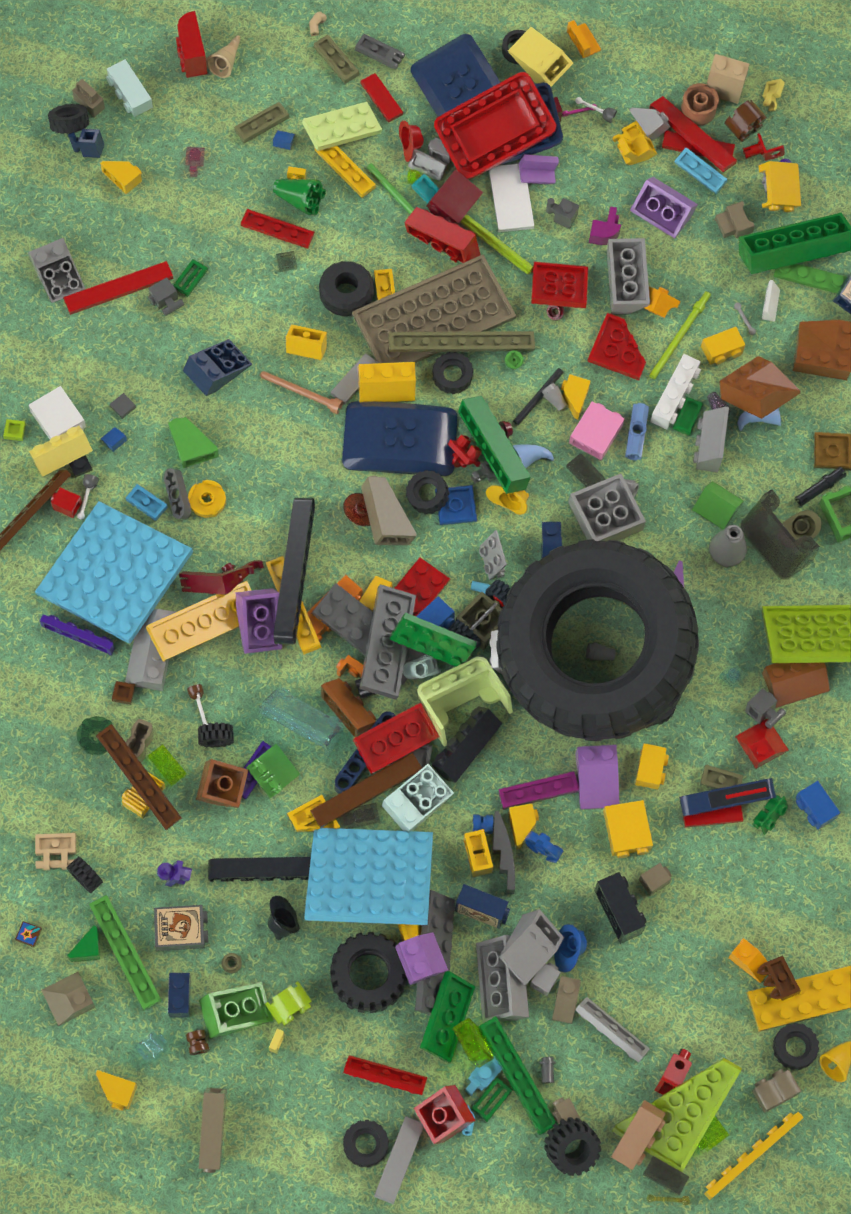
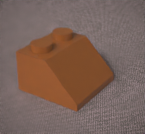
(222, 784)

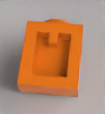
(355, 667)

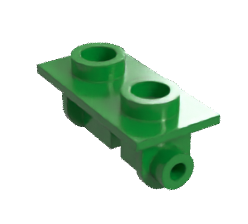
(776, 807)

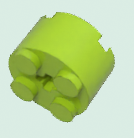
(289, 1003)

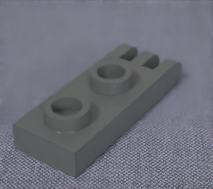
(379, 51)

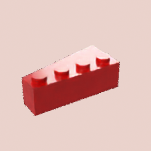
(443, 235)

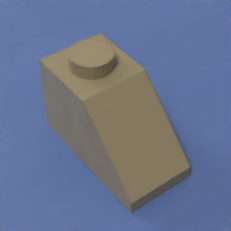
(566, 999)

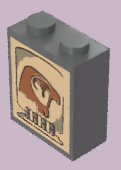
(180, 928)

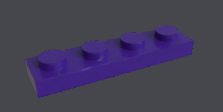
(71, 631)

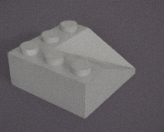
(607, 510)

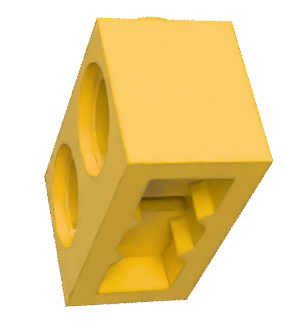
(478, 853)

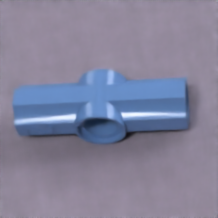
(638, 422)

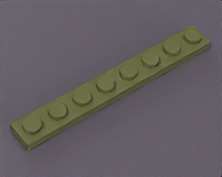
(461, 341)

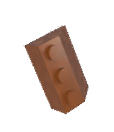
(795, 681)
(347, 706)

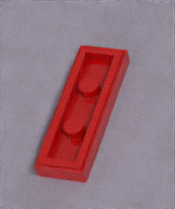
(381, 97)
(715, 817)

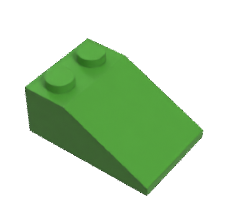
(235, 1010)

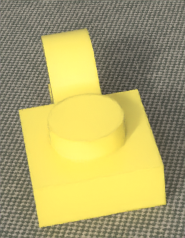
(772, 91)

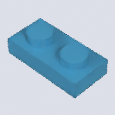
(146, 502)

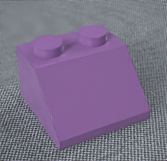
(421, 957)

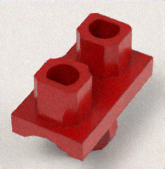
(463, 455)

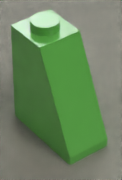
(191, 443)

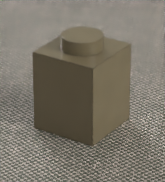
(655, 878)

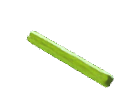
(497, 244)

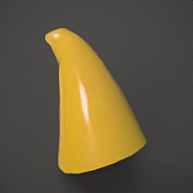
(841, 1057)

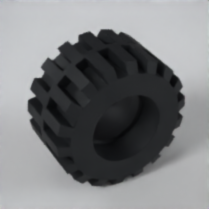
(562, 1136)

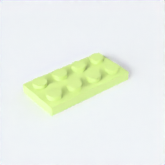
(342, 126)

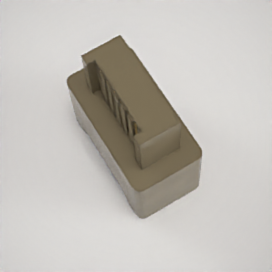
(88, 97)
(734, 221)

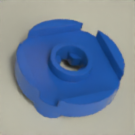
(542, 844)

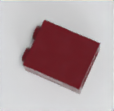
(454, 198)

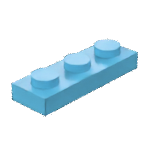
(700, 171)

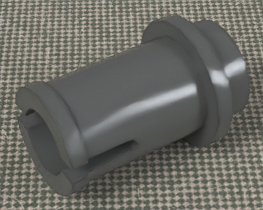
(547, 1069)

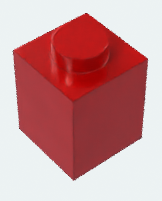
(66, 502)

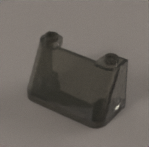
(774, 541)

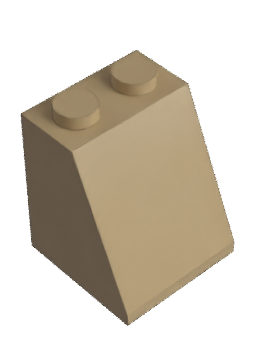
(727, 77)

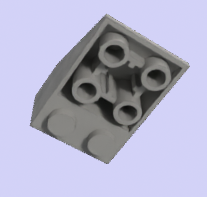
(56, 270)
(531, 945)

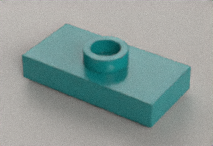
(425, 188)

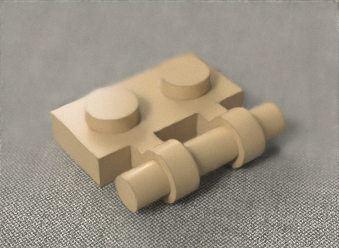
(54, 844)

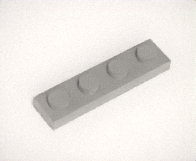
(612, 1029)

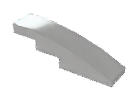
(399, 1160)

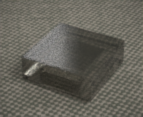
(286, 261)

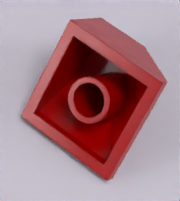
(761, 744)

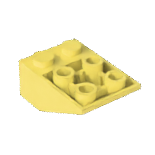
(540, 57)

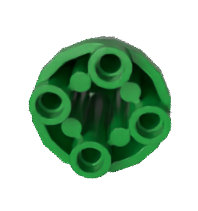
(301, 193)

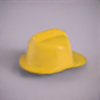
(514, 501)

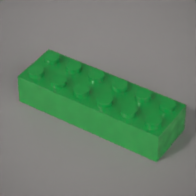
(795, 243)

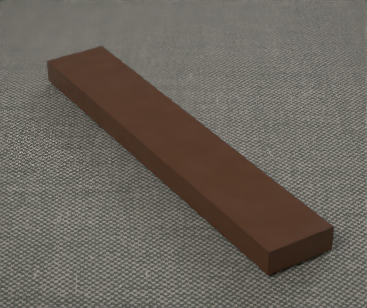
(33, 506)
(139, 777)
(366, 790)

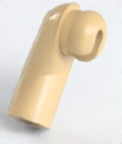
(319, 17)

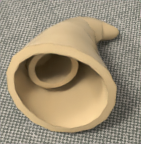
(225, 58)

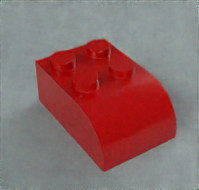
(190, 46)

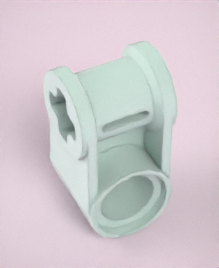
(421, 667)

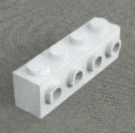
(675, 391)

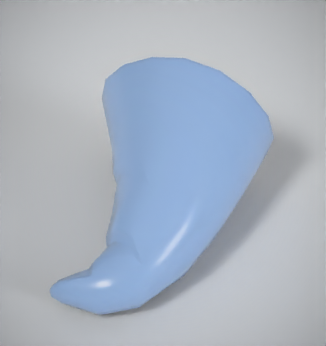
(772, 418)
(532, 453)

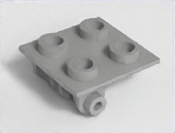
(493, 556)

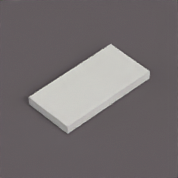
(510, 199)

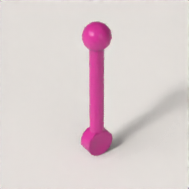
(567, 113)

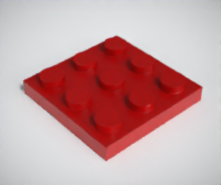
(559, 285)

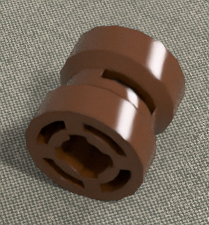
(197, 1042)

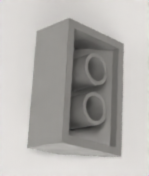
(711, 439)

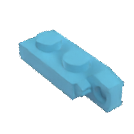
(483, 1076)

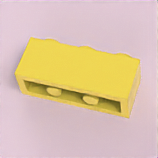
(60, 450)

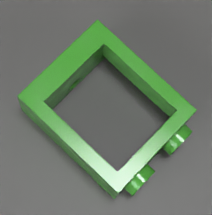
(840, 533)

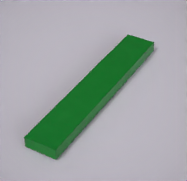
(517, 1075)

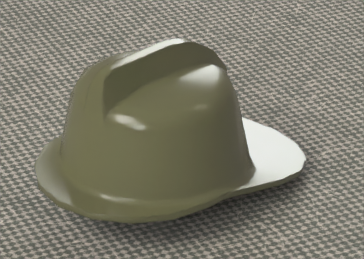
(803, 524)

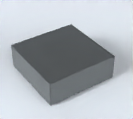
(122, 405)

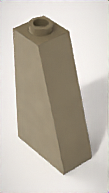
(385, 514)
(212, 1129)

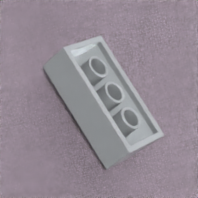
(627, 275)
(145, 663)
(500, 989)

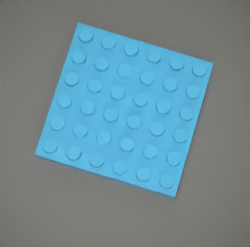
(114, 572)
(369, 876)

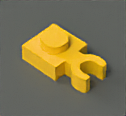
(630, 132)

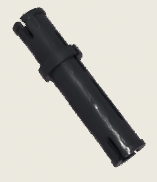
(826, 482)

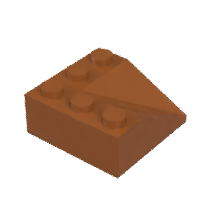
(824, 348)
(757, 388)

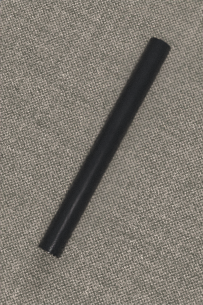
(538, 396)

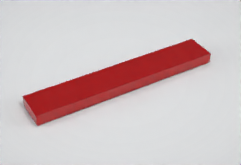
(694, 135)
(117, 288)

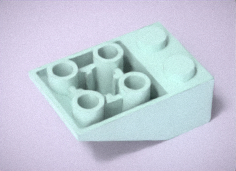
(417, 799)

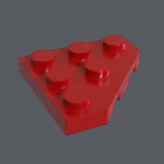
(617, 349)

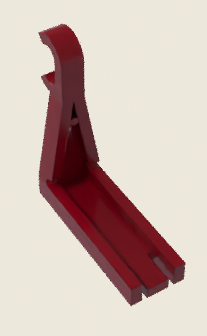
(217, 582)

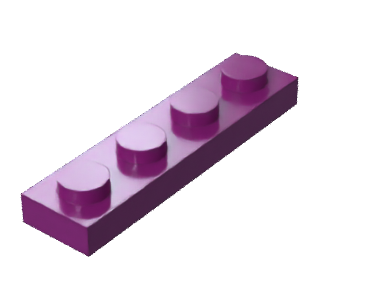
(538, 790)

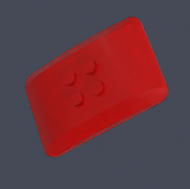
(495, 125)

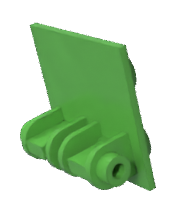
(273, 771)

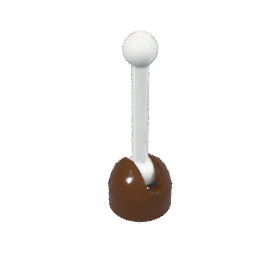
(196, 693)

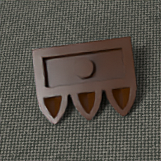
(780, 978)

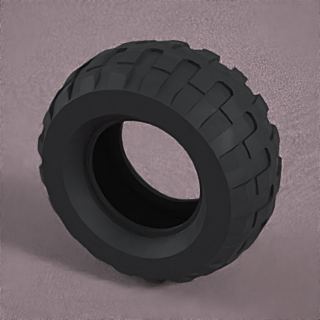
(582, 573)

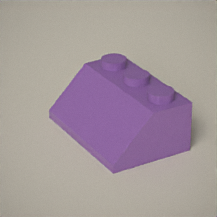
(663, 207)

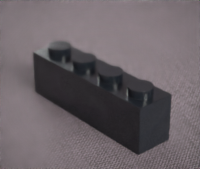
(466, 744)

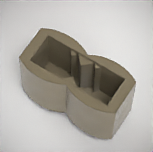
(141, 737)
(776, 1090)

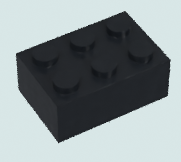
(620, 907)

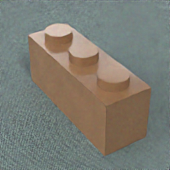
(639, 1135)

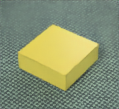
(276, 1041)

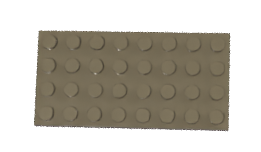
(451, 301)

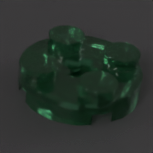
(88, 728)

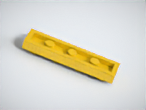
(347, 170)

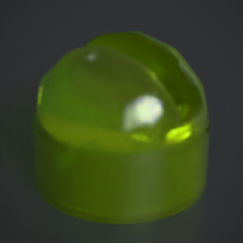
(413, 175)

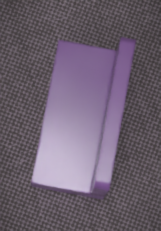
(538, 169)

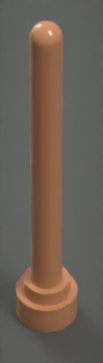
(332, 404)

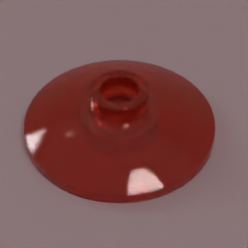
(352, 506)

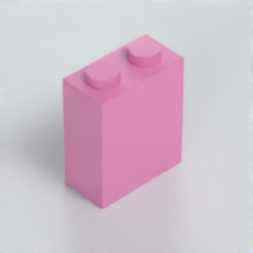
(596, 430)

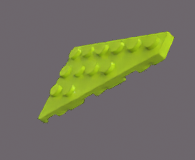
(688, 1113)

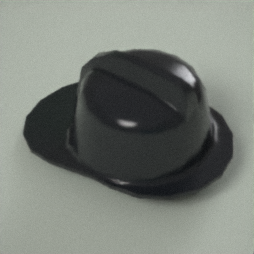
(282, 918)

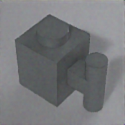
(564, 213)
(163, 295)
(763, 706)

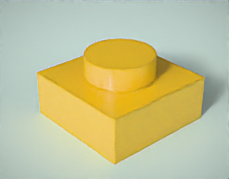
(296, 173)

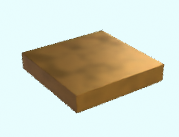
(832, 450)

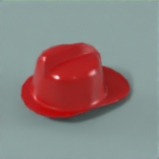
(411, 139)

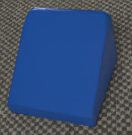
(283, 140)
(114, 439)

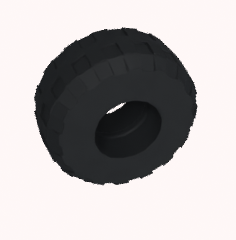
(342, 273)

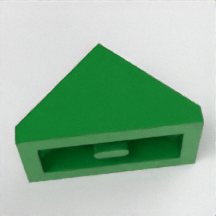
(87, 948)

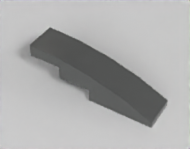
(502, 846)

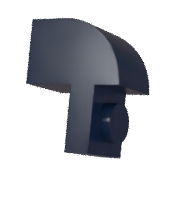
(550, 537)

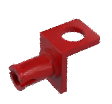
(759, 148)

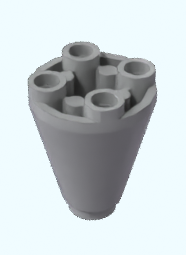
(728, 546)

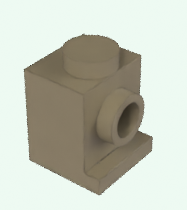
(564, 1109)

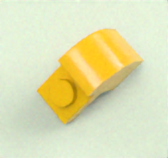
(637, 150)

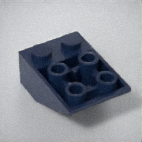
(216, 366)

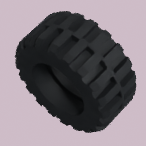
(367, 999)

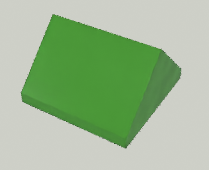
(717, 505)

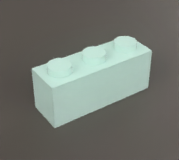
(129, 88)

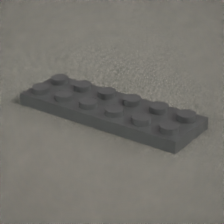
(351, 620)
(384, 657)
(441, 924)

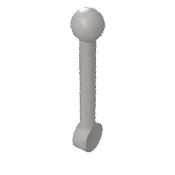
(737, 306)

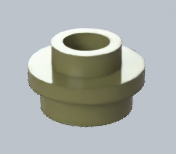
(231, 956)

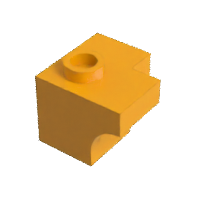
(661, 302)

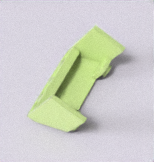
(458, 687)

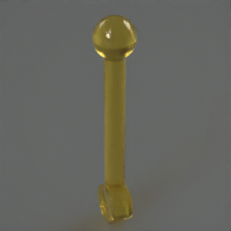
(685, 1199)

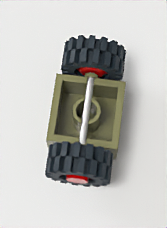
(482, 615)

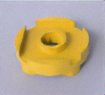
(201, 490)

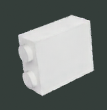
(56, 413)

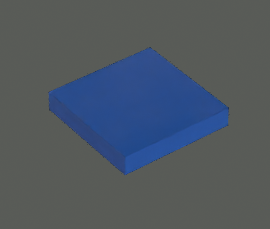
(459, 507)

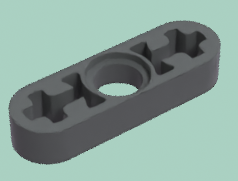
(174, 481)

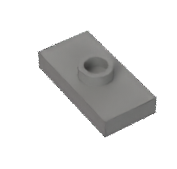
(427, 164)

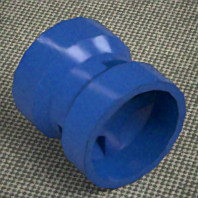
(483, 822)

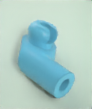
(478, 586)

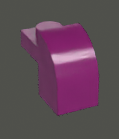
(602, 231)

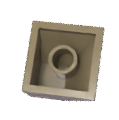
(68, 998)

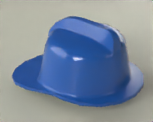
(570, 949)

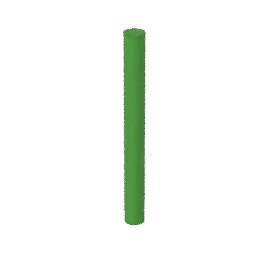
(390, 188)

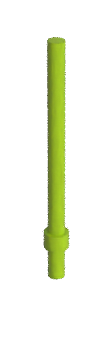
(697, 308)

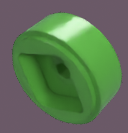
(513, 359)

